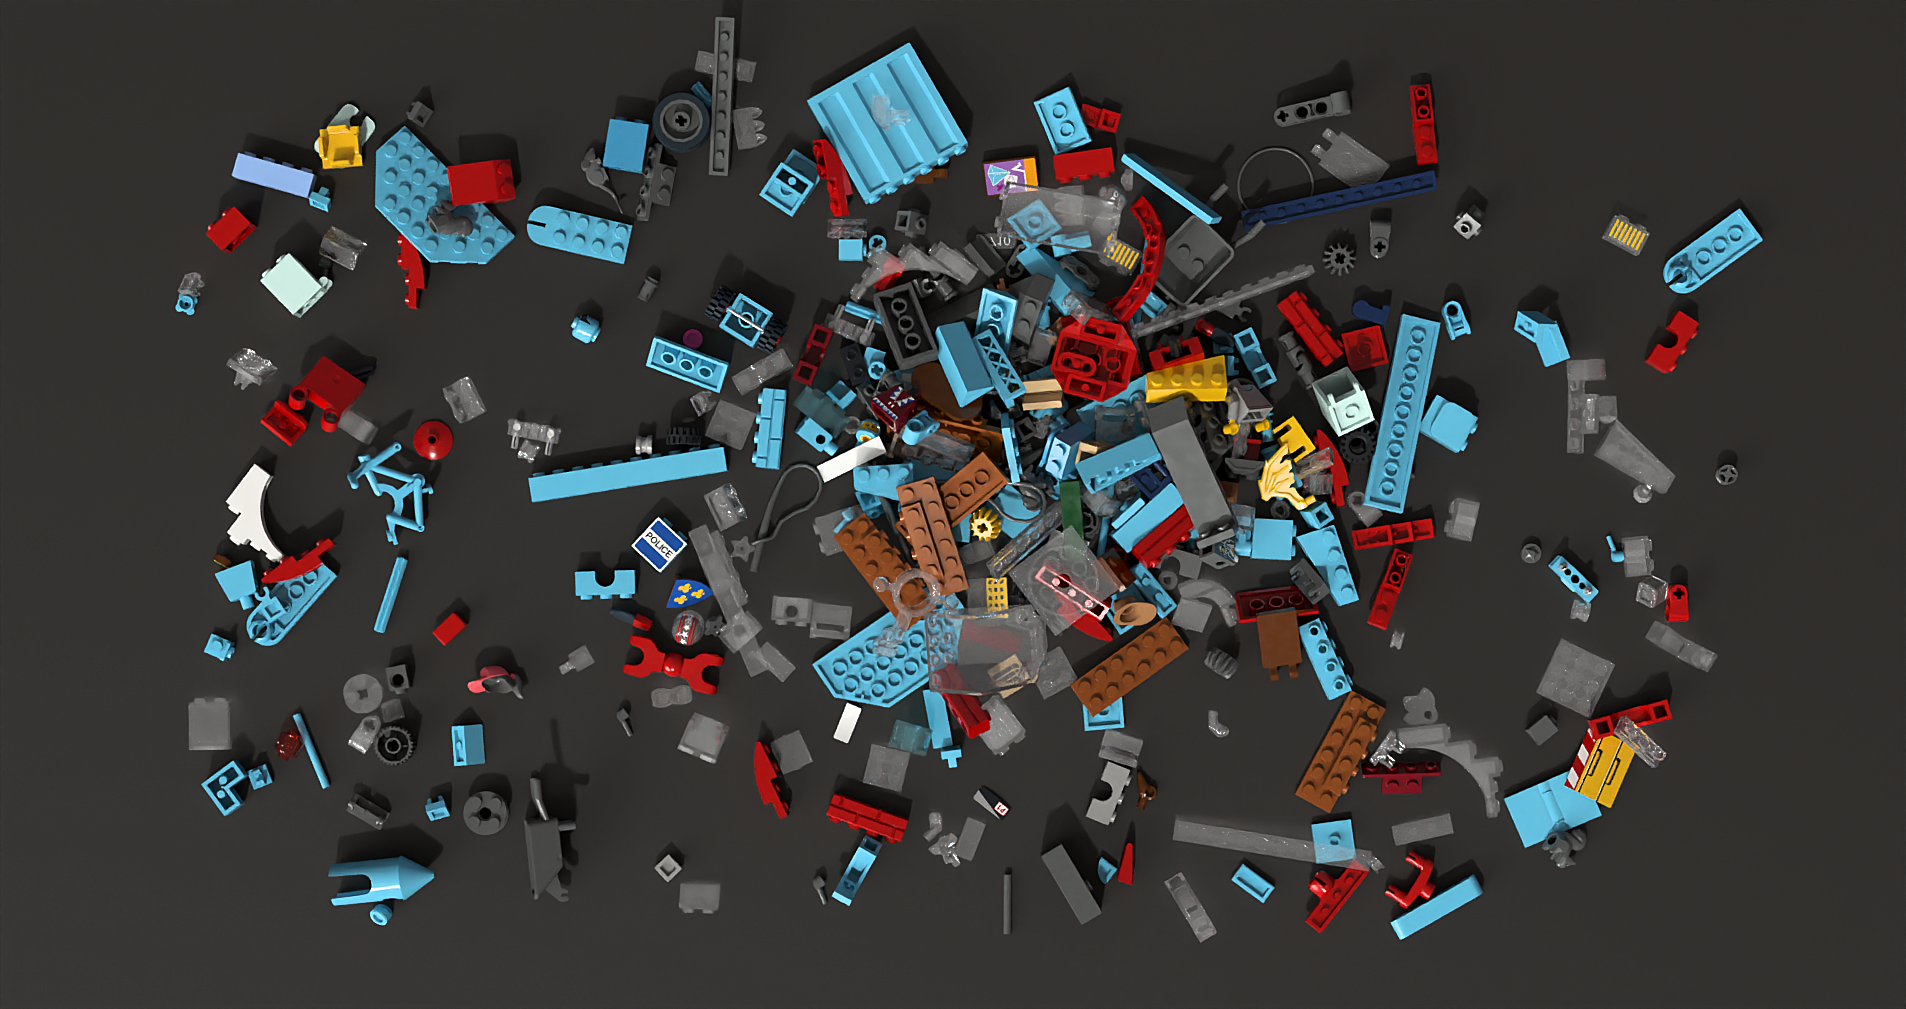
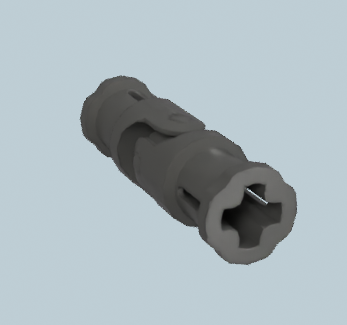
(943, 284)
(1301, 363)

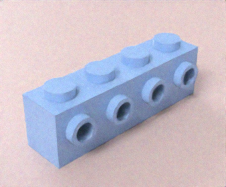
(274, 175)

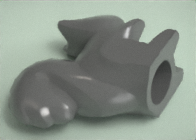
(446, 223)
(1032, 499)
(1562, 843)

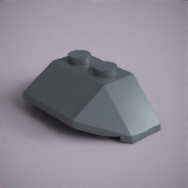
(1032, 300)

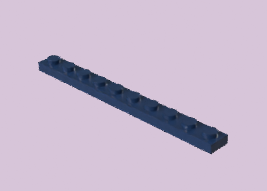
(1340, 200)

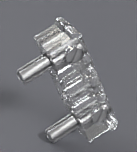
(849, 330)
(534, 431)

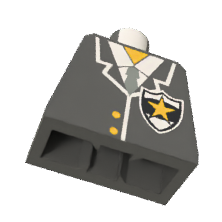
(1219, 554)

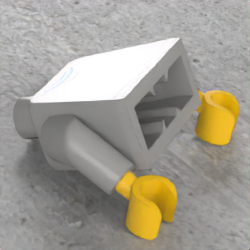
(1246, 405)

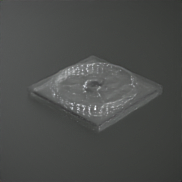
(1070, 556)

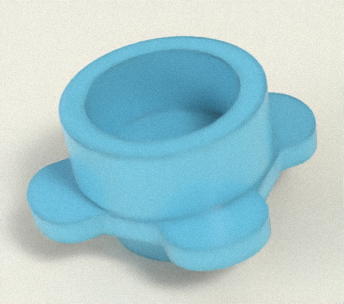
(191, 303)

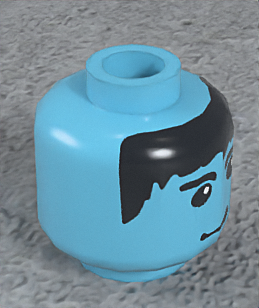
(585, 328)

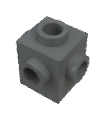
(1470, 222)
(911, 223)

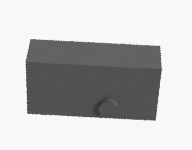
(905, 326)
(1071, 884)

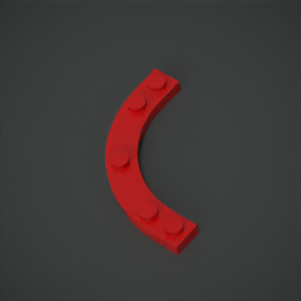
(1153, 259)

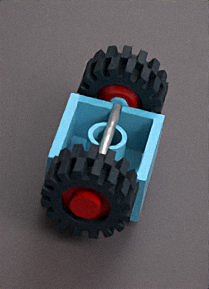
(746, 320)

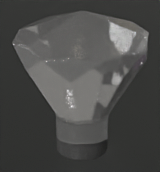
(1642, 493)

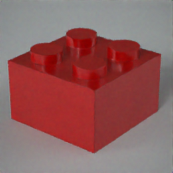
(230, 229)

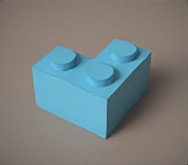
(221, 787)

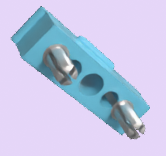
(1559, 566)

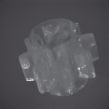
(1041, 426)

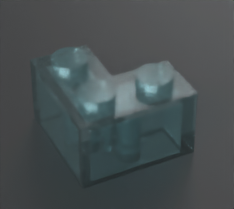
(822, 410)

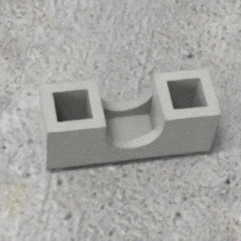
(1103, 810)

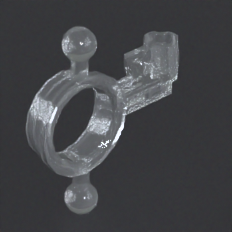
(892, 636)

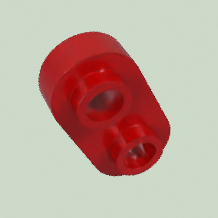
(1077, 364)

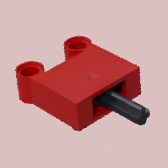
(1176, 353)

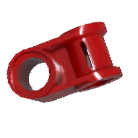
(1677, 606)

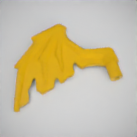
(1277, 480)

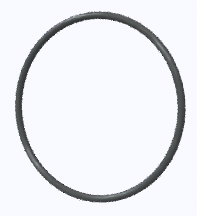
(1269, 149)

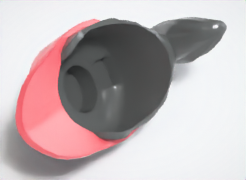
(498, 680)

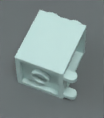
(295, 284)
(1343, 401)

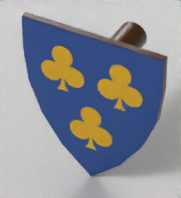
(687, 592)

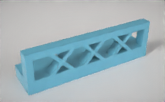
(993, 373)

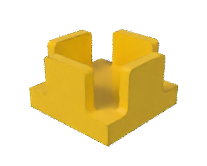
(340, 147)
(1295, 438)

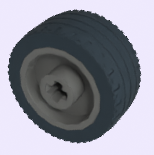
(673, 110)

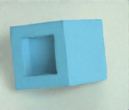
(841, 394)

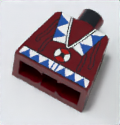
(896, 406)

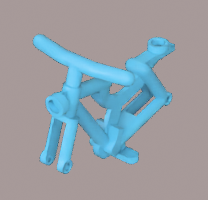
(414, 483)

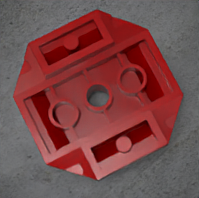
(1099, 339)

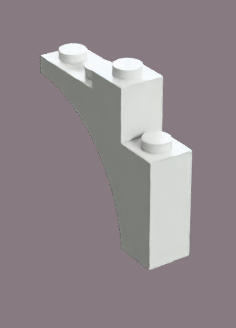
(250, 525)

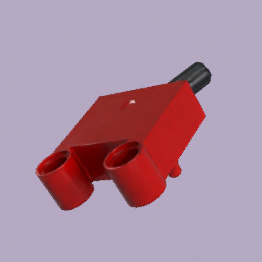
(331, 390)

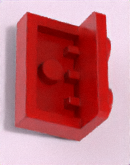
(285, 423)

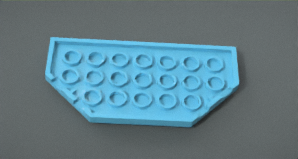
(409, 188)
(869, 678)

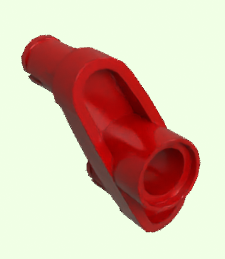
(1421, 887)

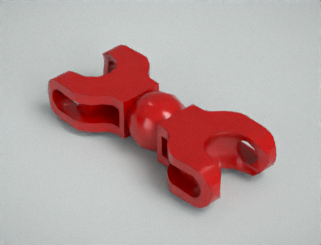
(673, 664)

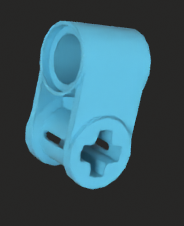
(1455, 321)
(919, 428)

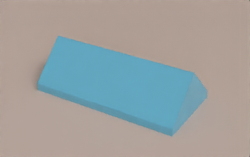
(961, 362)
(687, 364)

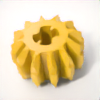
(985, 524)

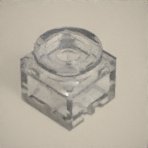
(704, 737)

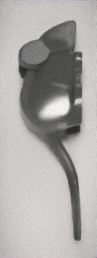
(596, 173)

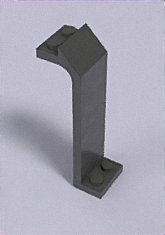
(1192, 471)

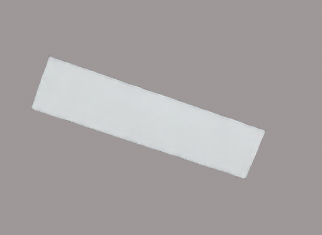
(851, 459)

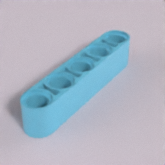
(1437, 906)

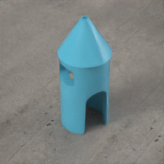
(389, 879)

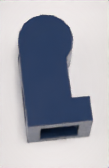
(1370, 314)

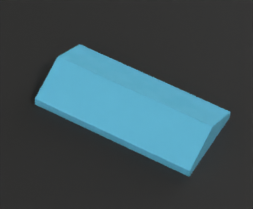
(998, 314)

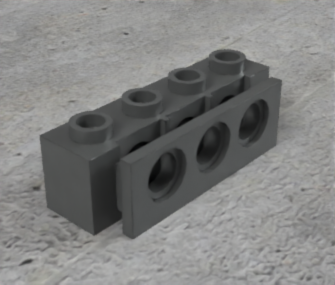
(1212, 428)

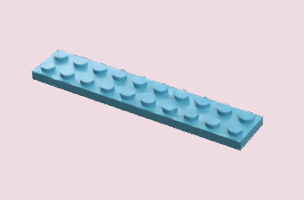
(1401, 413)

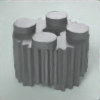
(403, 738)

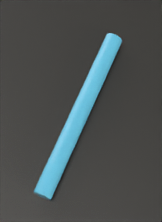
(311, 750)

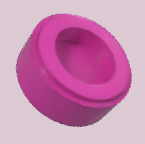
(693, 339)

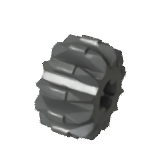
(1332, 256)
(1221, 662)

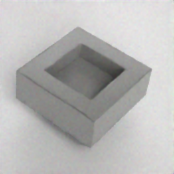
(668, 868)

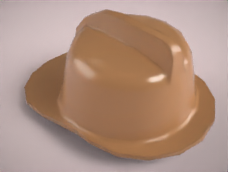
(1132, 611)

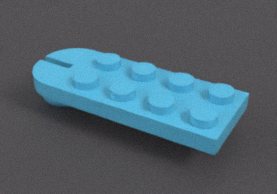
(580, 233)
(1711, 252)
(296, 598)

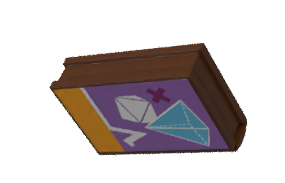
(1013, 169)

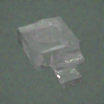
(578, 659)

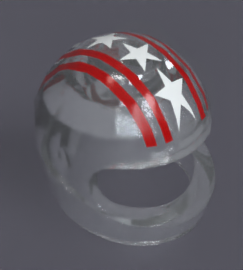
(687, 627)

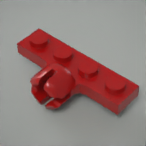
(1332, 895)

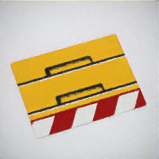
(1600, 768)

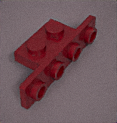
(1401, 777)

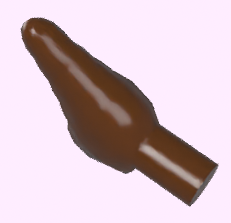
(1145, 790)

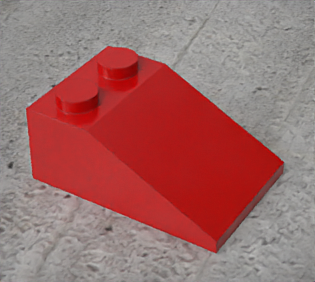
(481, 182)

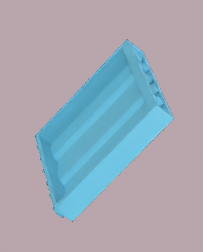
(879, 157)

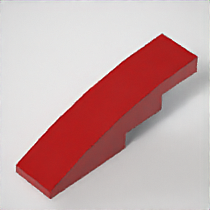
(1393, 534)

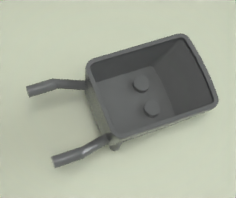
(1197, 255)
(545, 847)

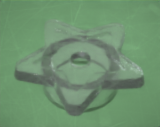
(747, 548)

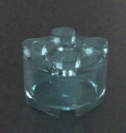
(910, 737)

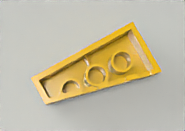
(1195, 380)

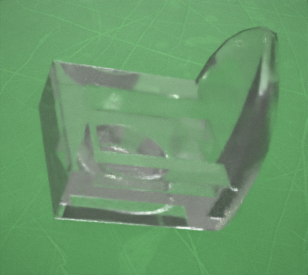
(1607, 409)

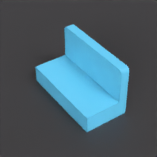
(1532, 324)
(1552, 347)
(468, 745)

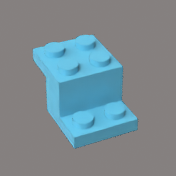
(791, 183)

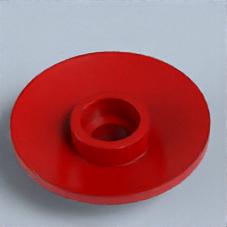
(443, 442)

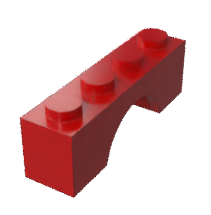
(1640, 715)

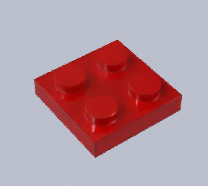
(1364, 348)

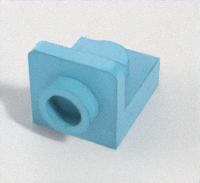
(870, 504)
(220, 647)

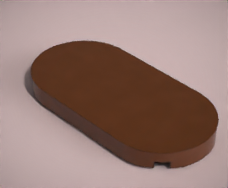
(936, 390)

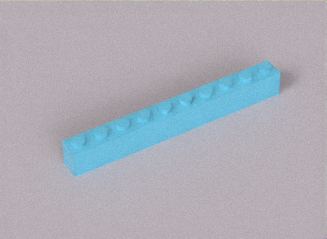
(628, 474)

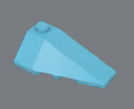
(1039, 262)

